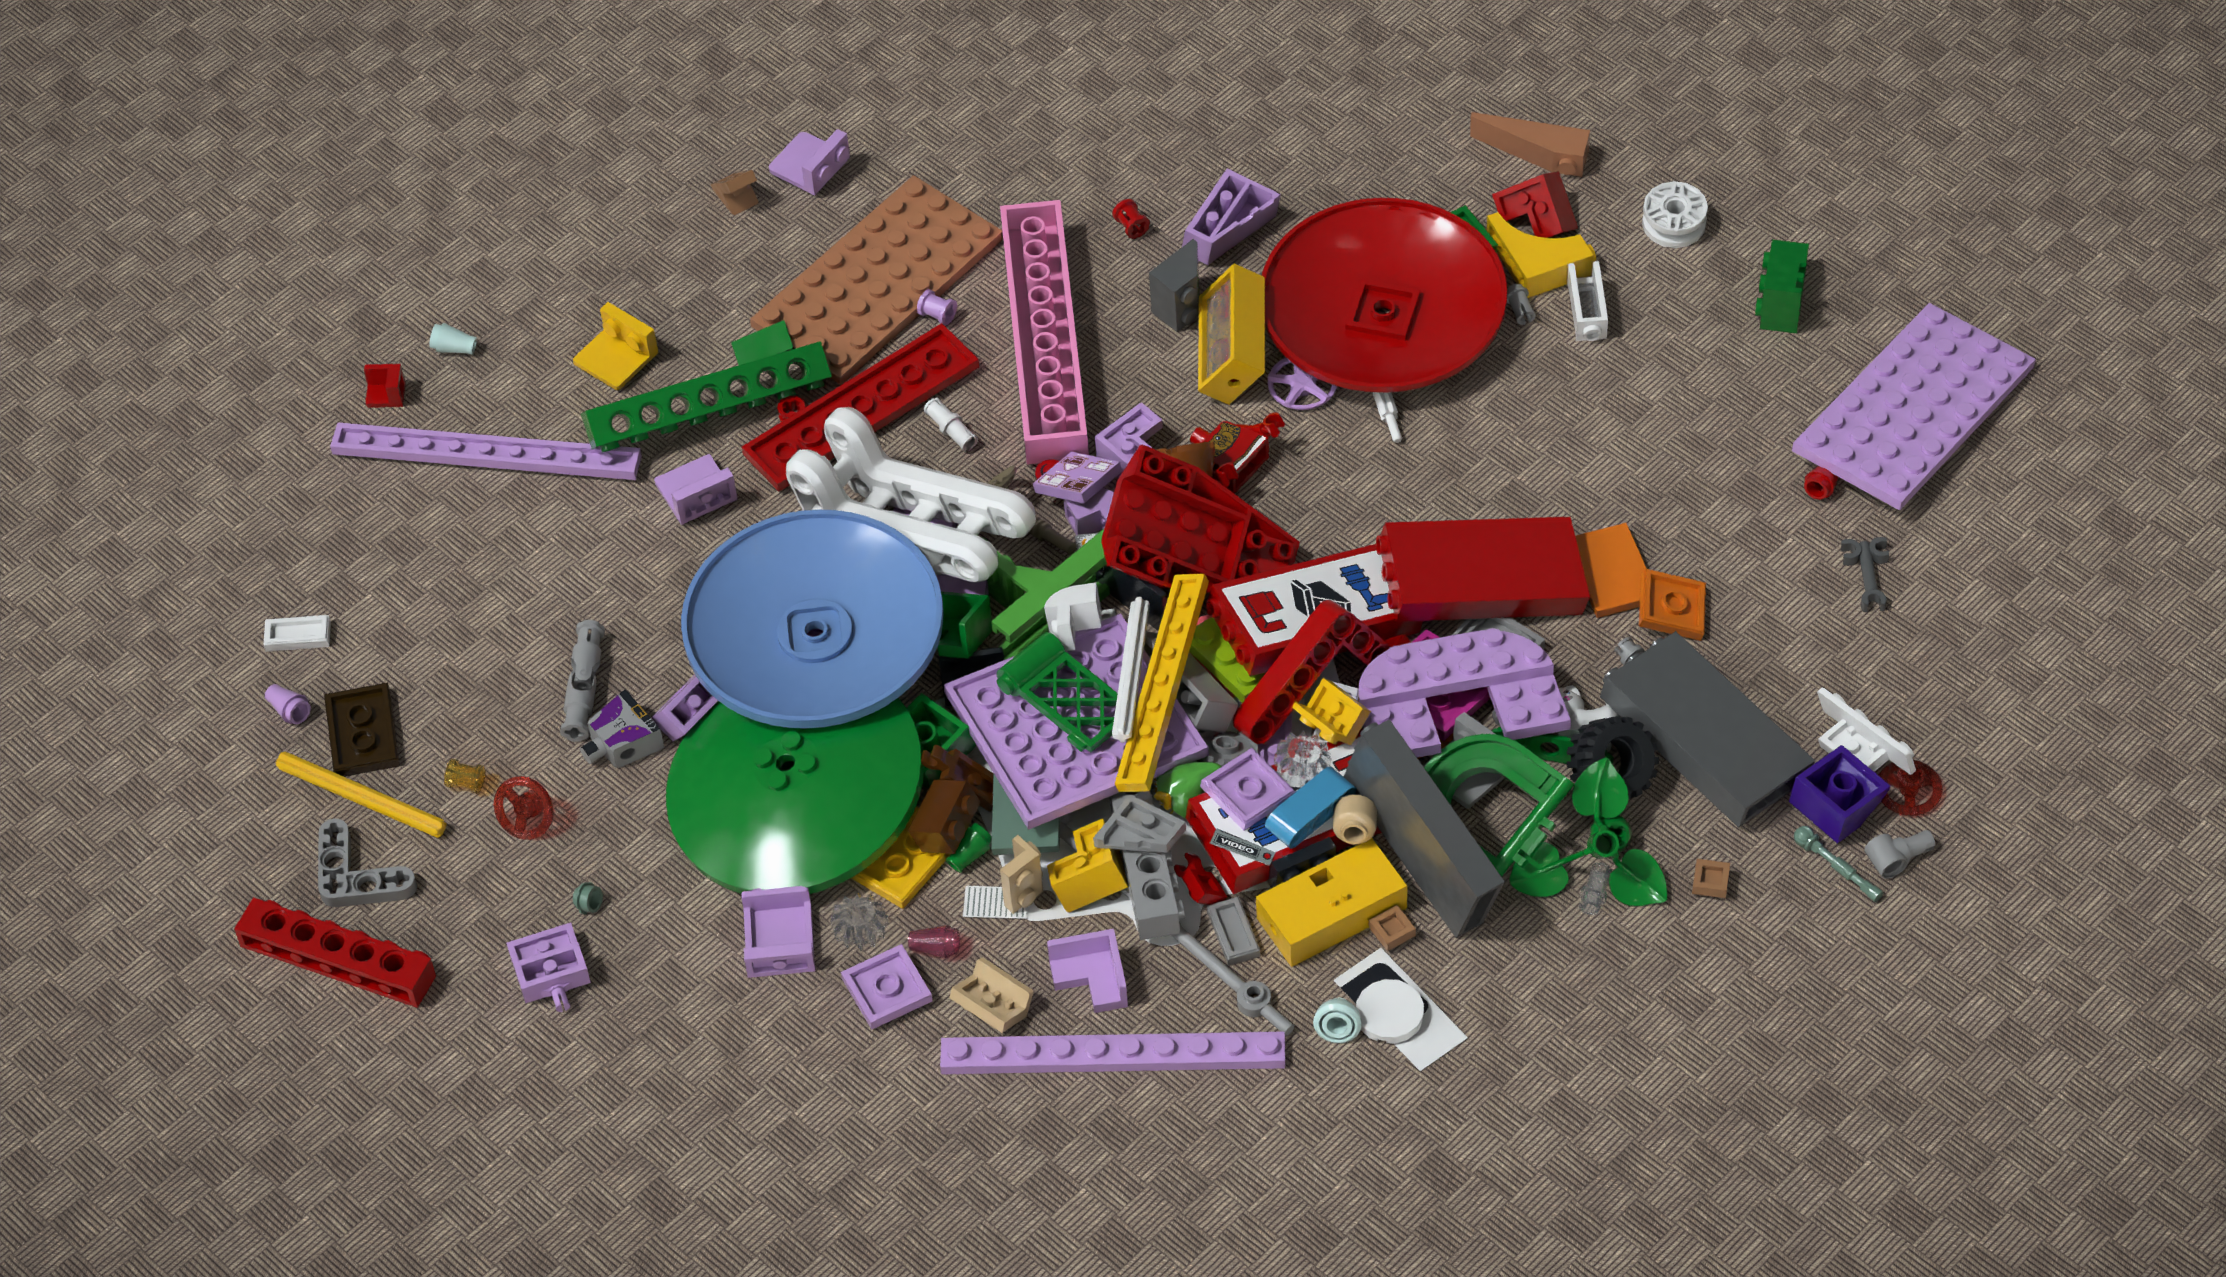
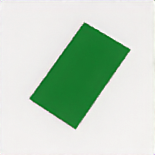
(762, 343)

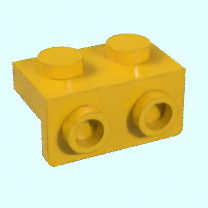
(1334, 713)

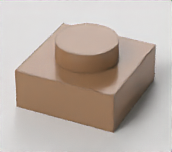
(1711, 878)
(1392, 928)

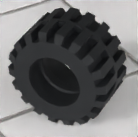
(1631, 742)

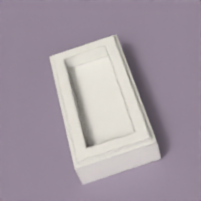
(297, 633)

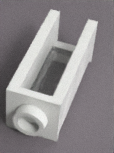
(1588, 304)

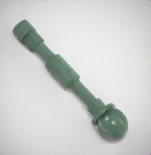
(1809, 841)

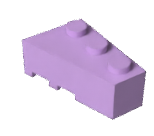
(1230, 215)

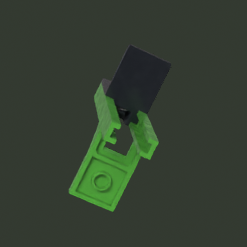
(1025, 613)

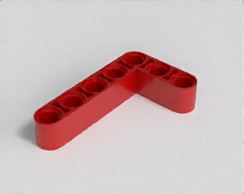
(1301, 665)

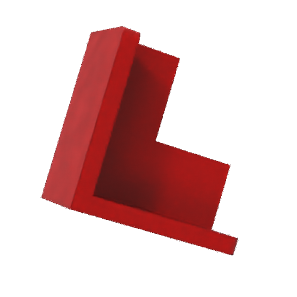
(1543, 201)

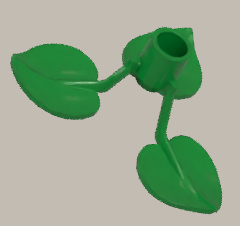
(1637, 877)

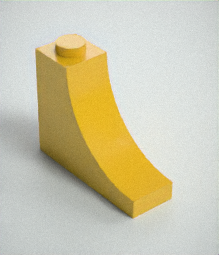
(1538, 261)

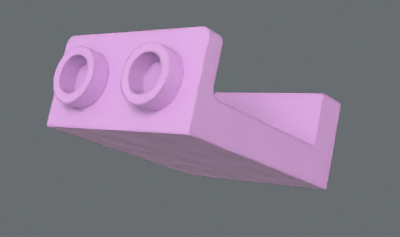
(778, 931)

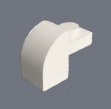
(1072, 611)

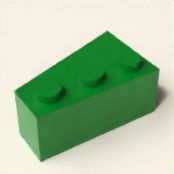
(1782, 286)

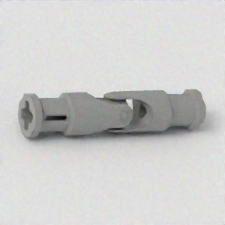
(582, 681)

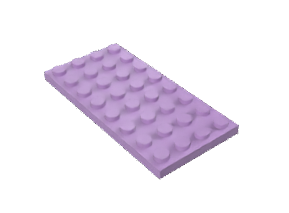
(1913, 406)

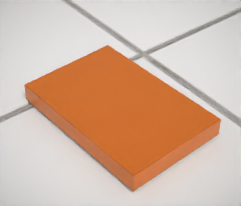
(1611, 569)

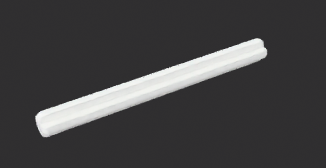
(1130, 670)

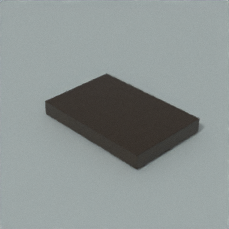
(362, 730)

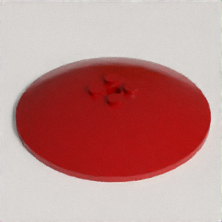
(1390, 254)

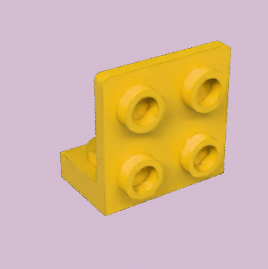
(618, 349)

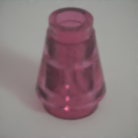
(936, 941)

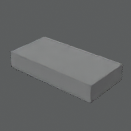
(1233, 931)

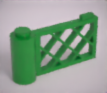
(1036, 666)

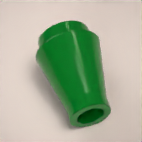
(972, 846)

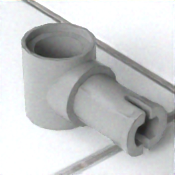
(1892, 855)

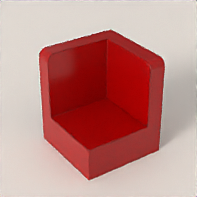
(384, 385)

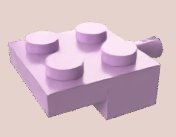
(549, 964)

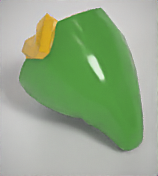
(1182, 784)

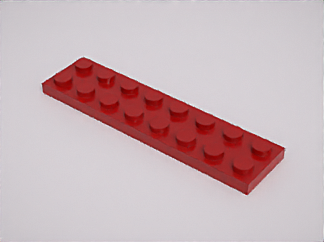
(878, 393)

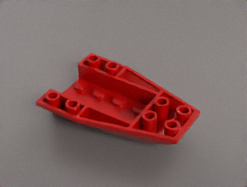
(1182, 521)

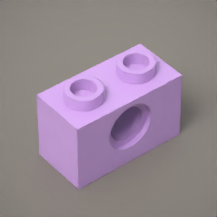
(684, 709)

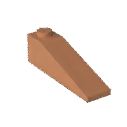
(1539, 143)

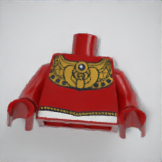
(1239, 448)

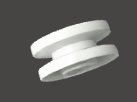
(1674, 214)

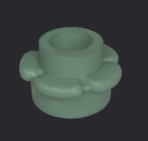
(587, 898)

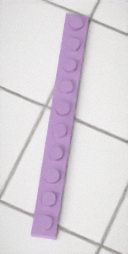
(484, 451)
(1112, 1052)

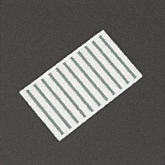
(988, 903)

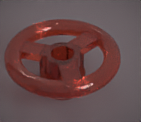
(1909, 788)
(536, 799)

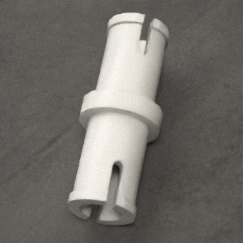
(950, 424)

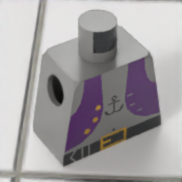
(622, 733)

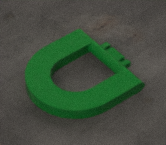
(1518, 765)

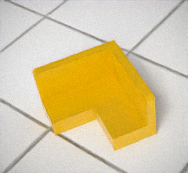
(1088, 872)

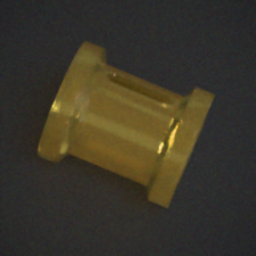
(464, 776)

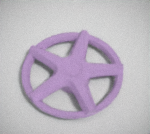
(1300, 384)

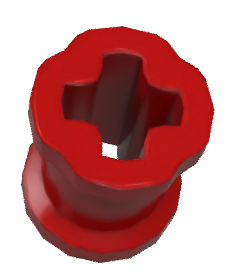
(1131, 218)

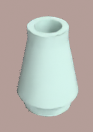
(451, 340)

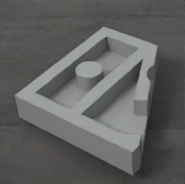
(1139, 828)

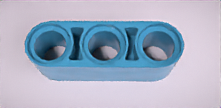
(1309, 807)

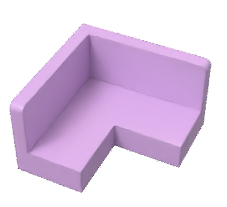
(1126, 434)
(1090, 961)

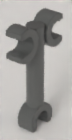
(1867, 554)

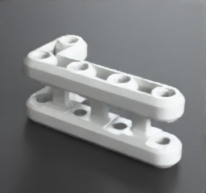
(910, 487)

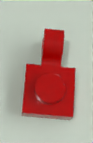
(1201, 884)

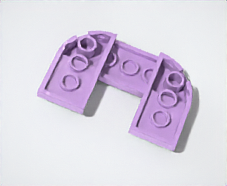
(1509, 665)

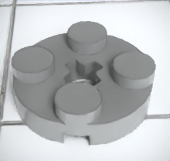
(1225, 746)

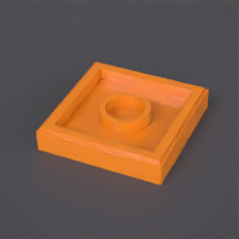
(1672, 604)

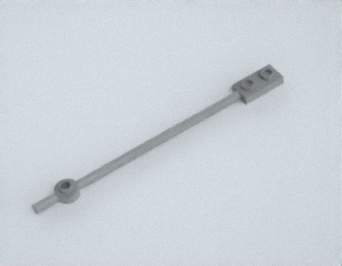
(1247, 1005)

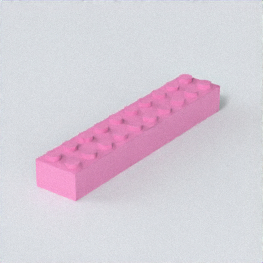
(1044, 331)

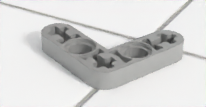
(350, 881)

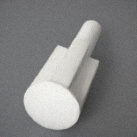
(1388, 413)

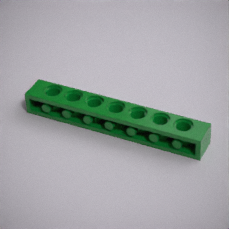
(599, 420)

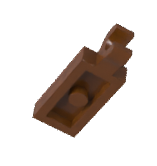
(962, 768)

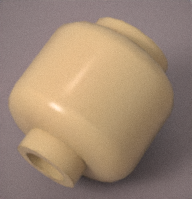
(1355, 819)

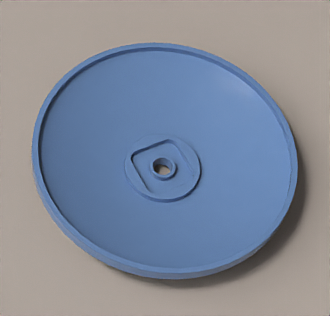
(801, 573)

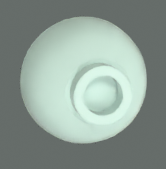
(1337, 1021)

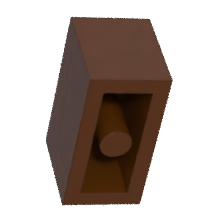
(944, 816)

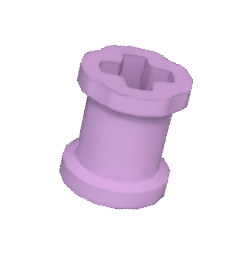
(936, 307)

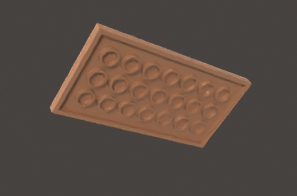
(875, 274)

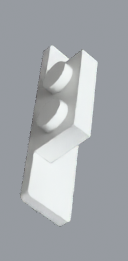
(1861, 737)

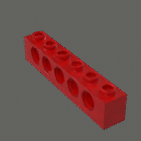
(407, 985)

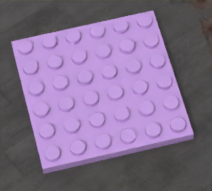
(1032, 754)

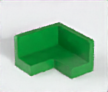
(964, 624)

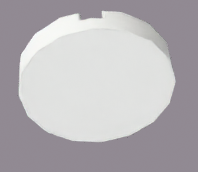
(1390, 1011)

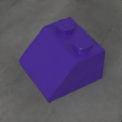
(1838, 793)

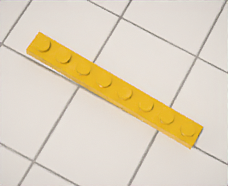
(1161, 683)

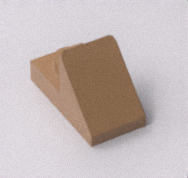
(736, 191)

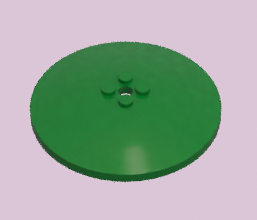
(799, 826)

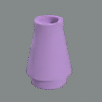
(289, 704)

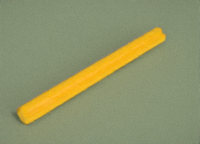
(361, 794)

